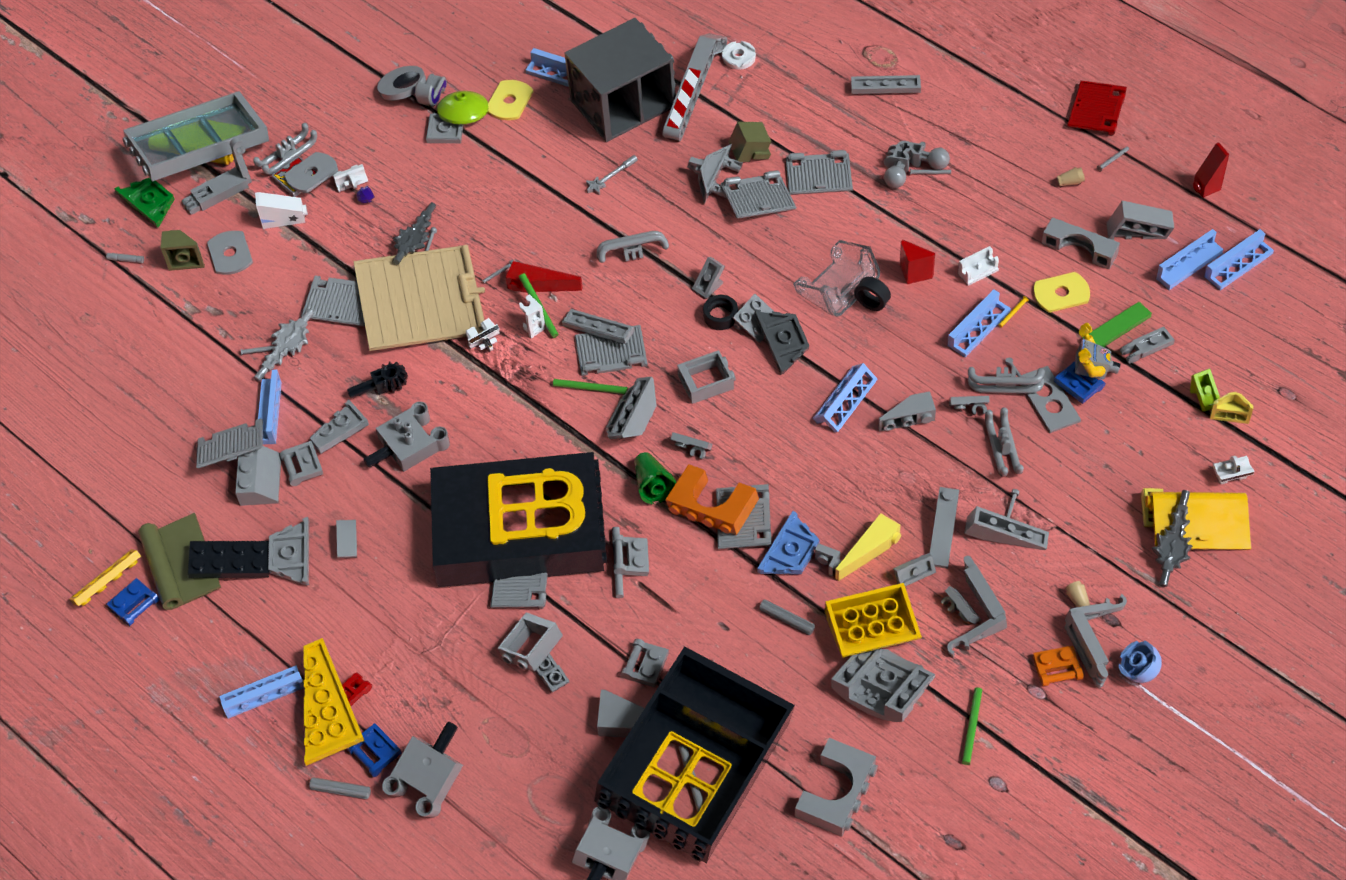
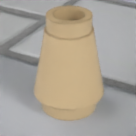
(1071, 177)
(1077, 594)

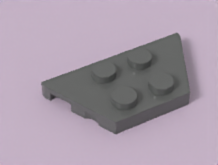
(783, 337)

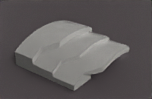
(881, 684)

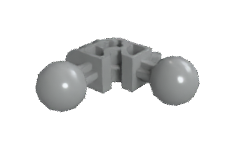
(914, 154)

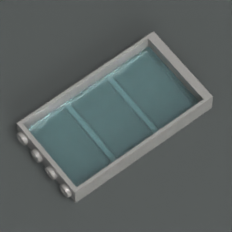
(194, 135)

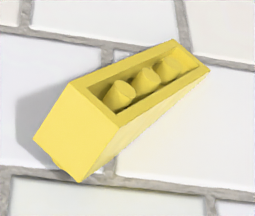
(874, 542)

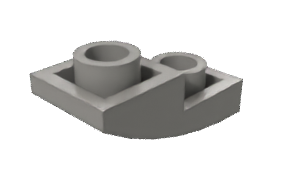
(346, 539)
(552, 674)

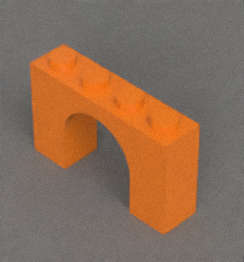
(727, 517)

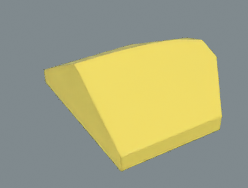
(1232, 408)

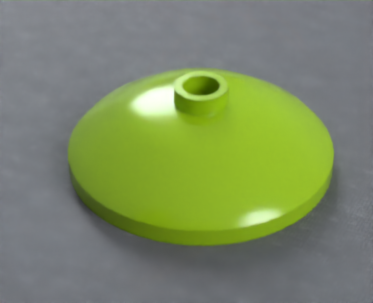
(462, 107)

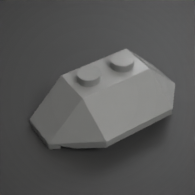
(633, 410)

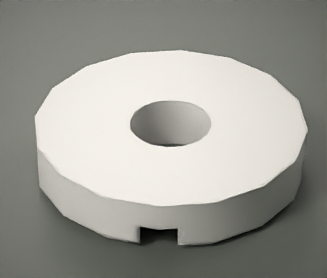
(738, 62)

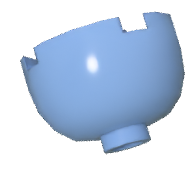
(1140, 662)

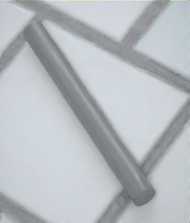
(618, 577)
(695, 791)

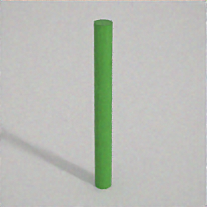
(527, 285)
(590, 386)
(972, 726)

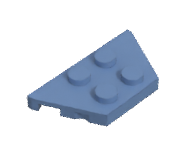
(790, 549)

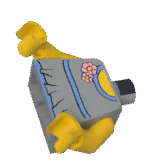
(1092, 358)

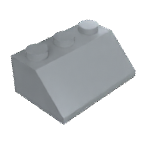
(258, 477)

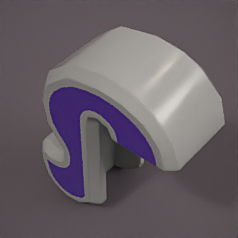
(430, 91)

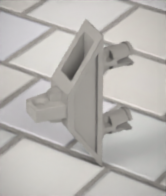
(710, 168)

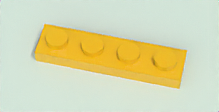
(111, 573)

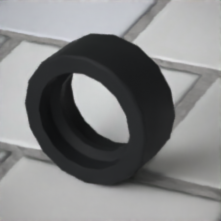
(875, 286)
(719, 301)

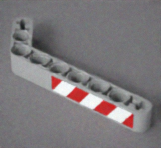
(692, 83)

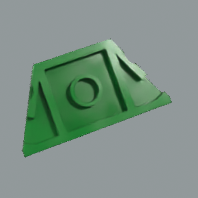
(148, 199)

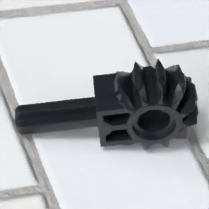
(383, 380)

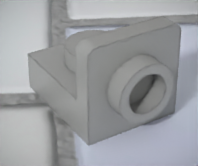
(828, 556)

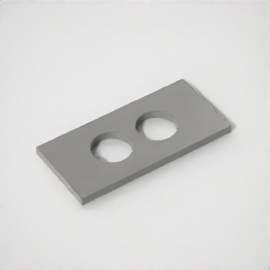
(1053, 421)

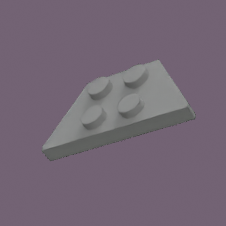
(290, 553)

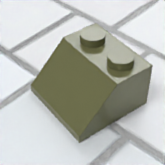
(180, 251)

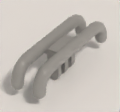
(287, 151)
(631, 244)
(1005, 382)
(1003, 444)

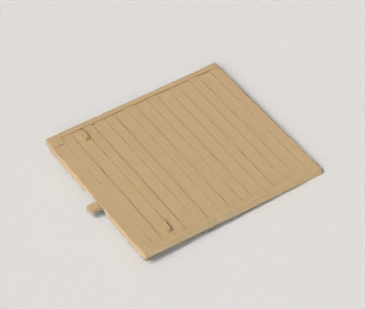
(420, 299)

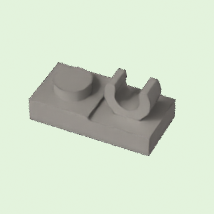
(961, 402)
(683, 441)
(915, 569)
(966, 611)

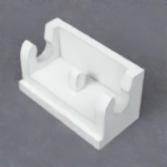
(978, 266)
(534, 317)

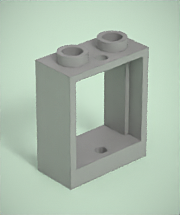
(701, 364)
(520, 633)

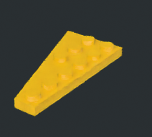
(327, 712)

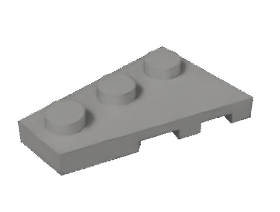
(342, 426)

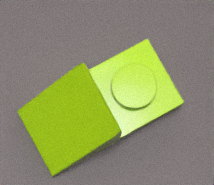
(1205, 388)

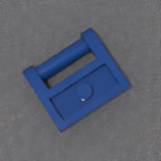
(1078, 386)
(131, 597)
(380, 746)

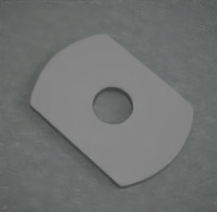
(303, 183)
(233, 264)

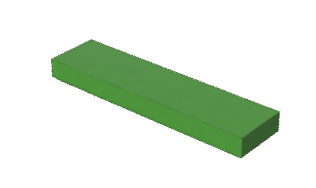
(1120, 324)

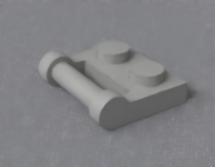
(308, 462)
(636, 555)
(651, 665)

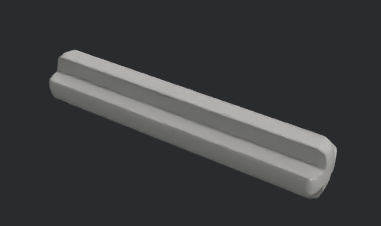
(787, 617)
(340, 788)

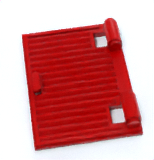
(1095, 105)

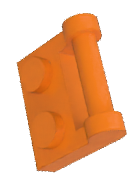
(1057, 660)

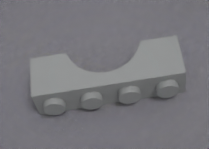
(1062, 234)

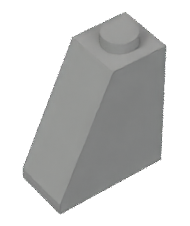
(616, 715)

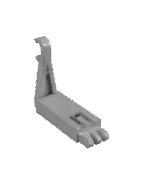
(222, 186)
(989, 603)
(1085, 639)

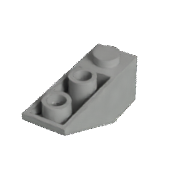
(913, 410)

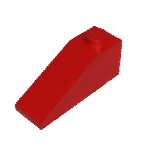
(1212, 171)

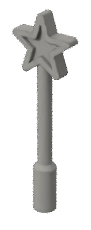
(598, 184)

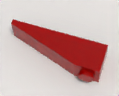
(541, 279)

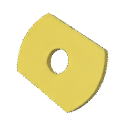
(512, 111)
(1073, 282)

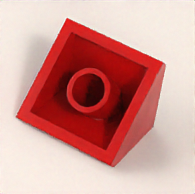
(916, 262)

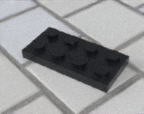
(228, 559)

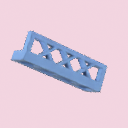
(548, 62)
(1234, 258)
(1189, 260)
(970, 323)
(841, 392)
(269, 406)
(261, 692)

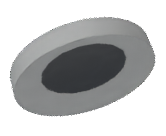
(400, 82)

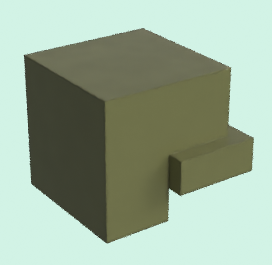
(750, 141)

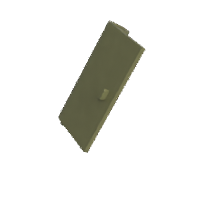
(169, 560)

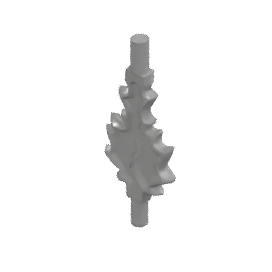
(288, 338)

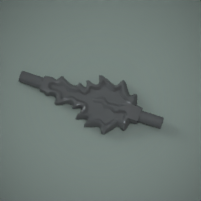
(414, 236)
(1172, 546)

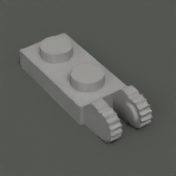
(1147, 344)

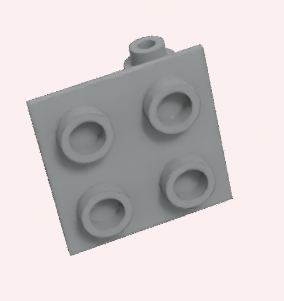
(746, 318)

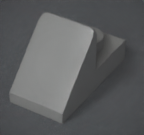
(708, 279)

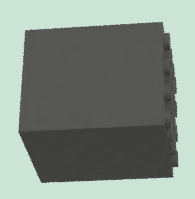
(620, 79)

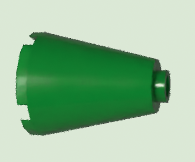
(652, 479)

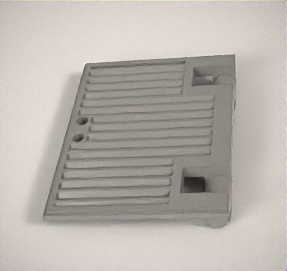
(819, 173)
(757, 196)
(337, 300)
(609, 355)
(229, 444)
(756, 522)
(519, 590)

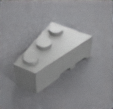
(1140, 221)

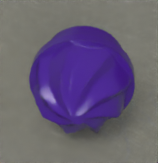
(365, 195)

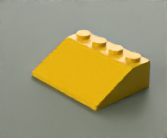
(872, 620)

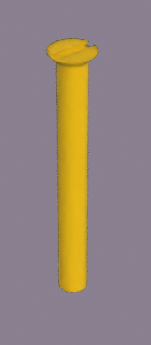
(1017, 307)

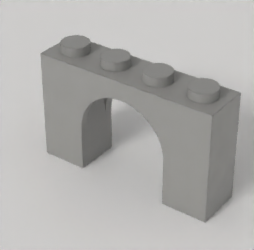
(837, 814)

